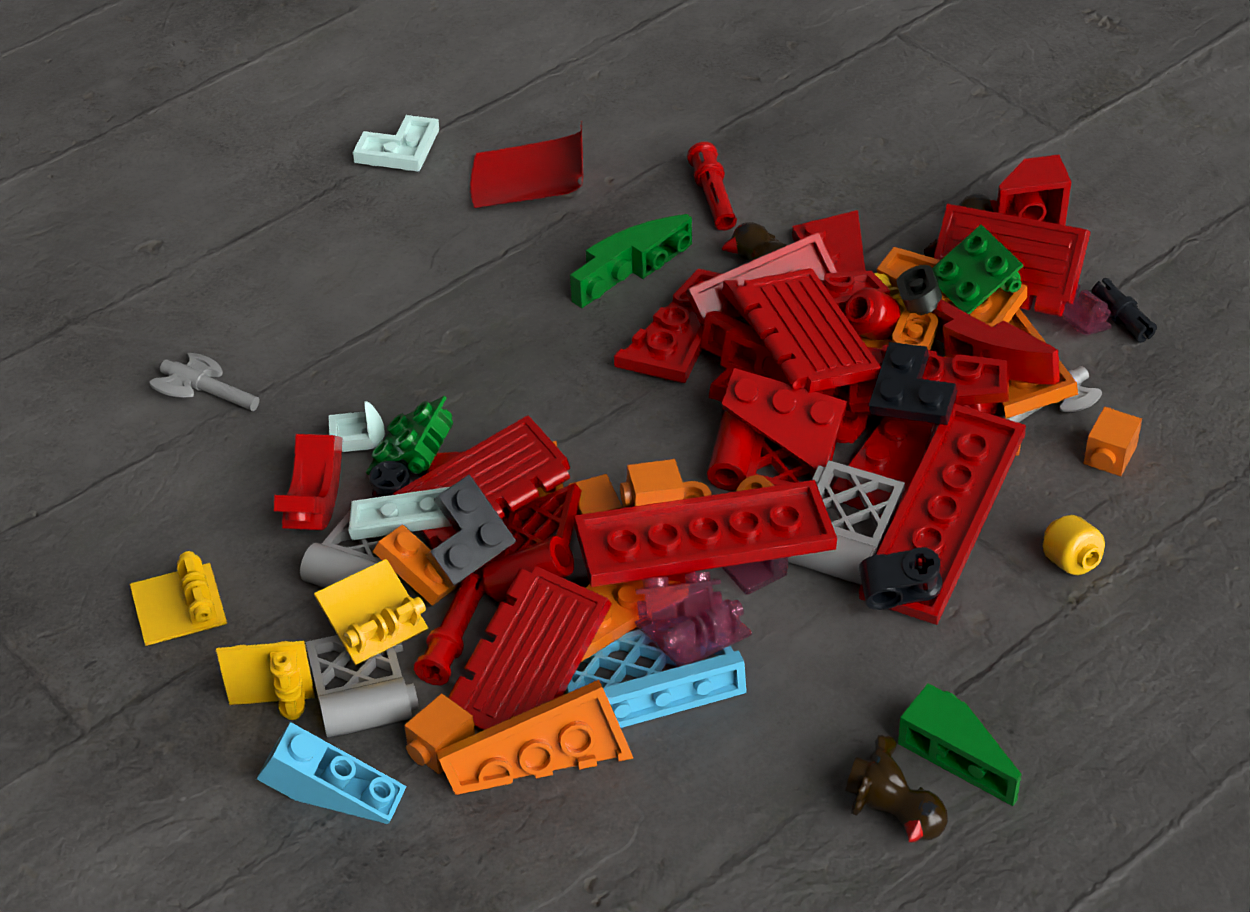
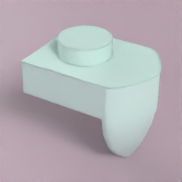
(358, 429)

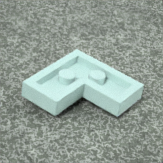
(400, 151)

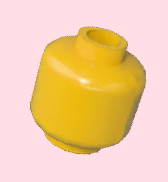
(1073, 544)

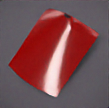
(527, 171)

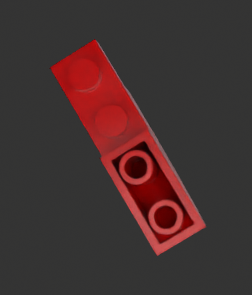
(742, 348)
(1026, 356)

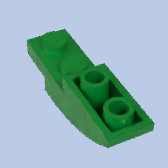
(630, 251)

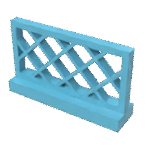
(658, 692)

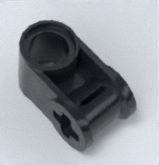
(898, 579)

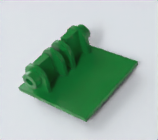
(977, 270)
(415, 436)

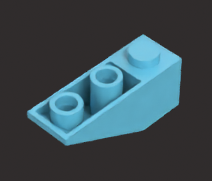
(328, 777)

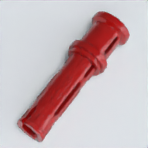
(722, 211)
(446, 641)

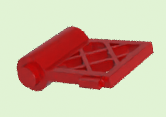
(738, 457)
(547, 553)

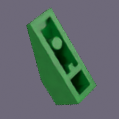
(954, 738)

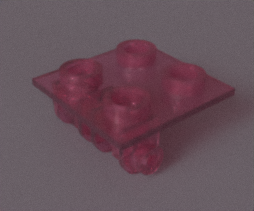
(696, 636)

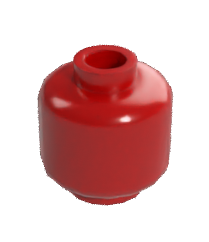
(872, 313)

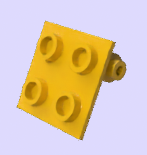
(178, 601)
(372, 611)
(268, 675)

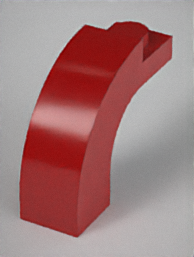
(313, 483)

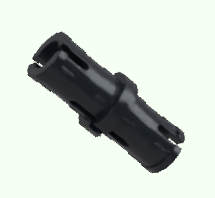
(1124, 310)

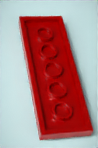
(952, 497)
(704, 533)

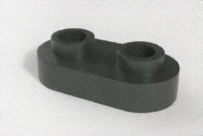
(919, 289)

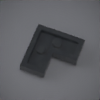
(904, 393)
(478, 532)

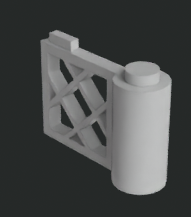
(852, 546)
(331, 563)
(362, 700)

